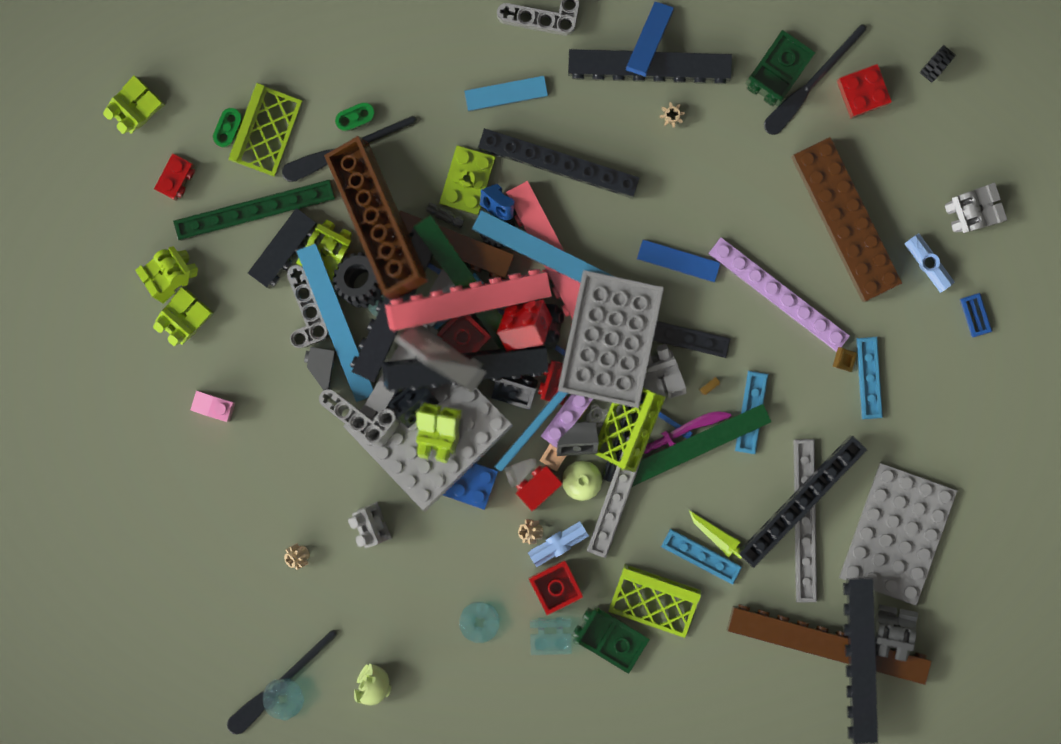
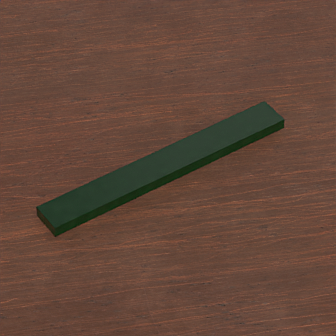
(254, 210)
(456, 270)
(702, 443)

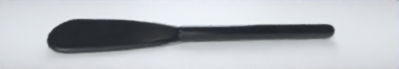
(788, 108)
(311, 163)
(253, 709)

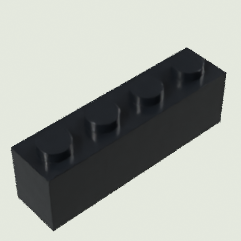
(282, 248)

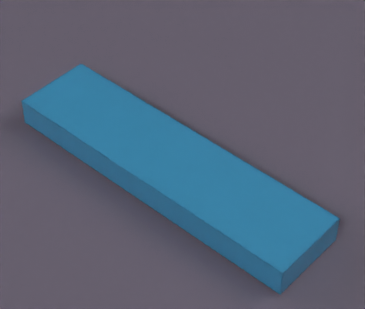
(506, 93)
(869, 378)
(753, 396)
(701, 556)

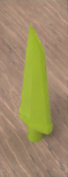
(722, 539)

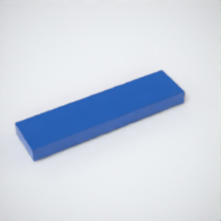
(650, 38)
(678, 261)

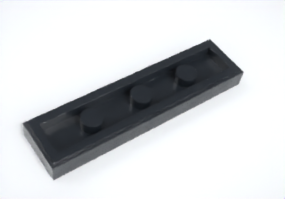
(691, 339)

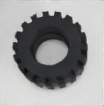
(346, 276)

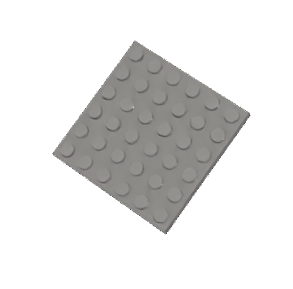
(429, 479)

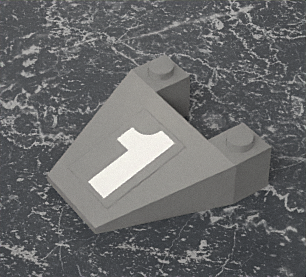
(436, 353)

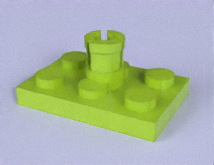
(465, 179)

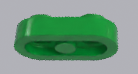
(354, 115)
(227, 127)

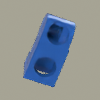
(498, 203)

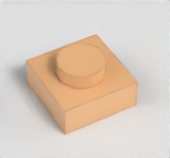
(551, 459)

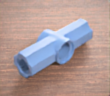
(938, 273)
(558, 544)

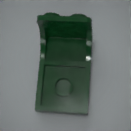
(779, 69)
(610, 638)

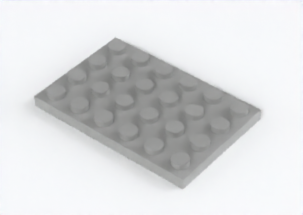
(610, 339)
(898, 533)

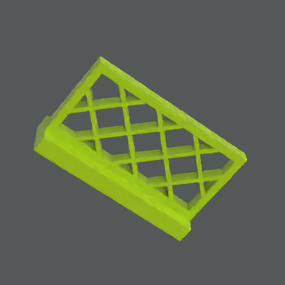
(247, 125)
(640, 431)
(660, 584)

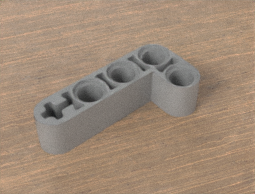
(537, 15)
(304, 304)
(354, 416)

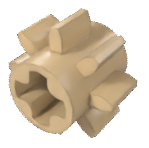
(675, 111)
(530, 531)
(297, 556)

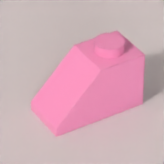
(212, 406)

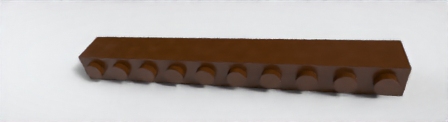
(819, 642)

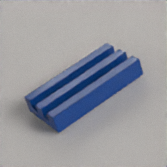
(968, 318)

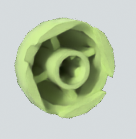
(582, 480)
(373, 685)

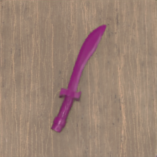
(704, 420)

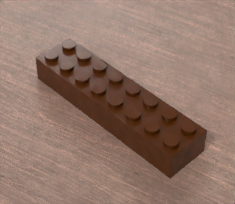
(376, 218)
(846, 219)

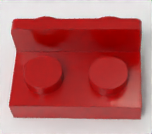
(174, 177)
(550, 387)

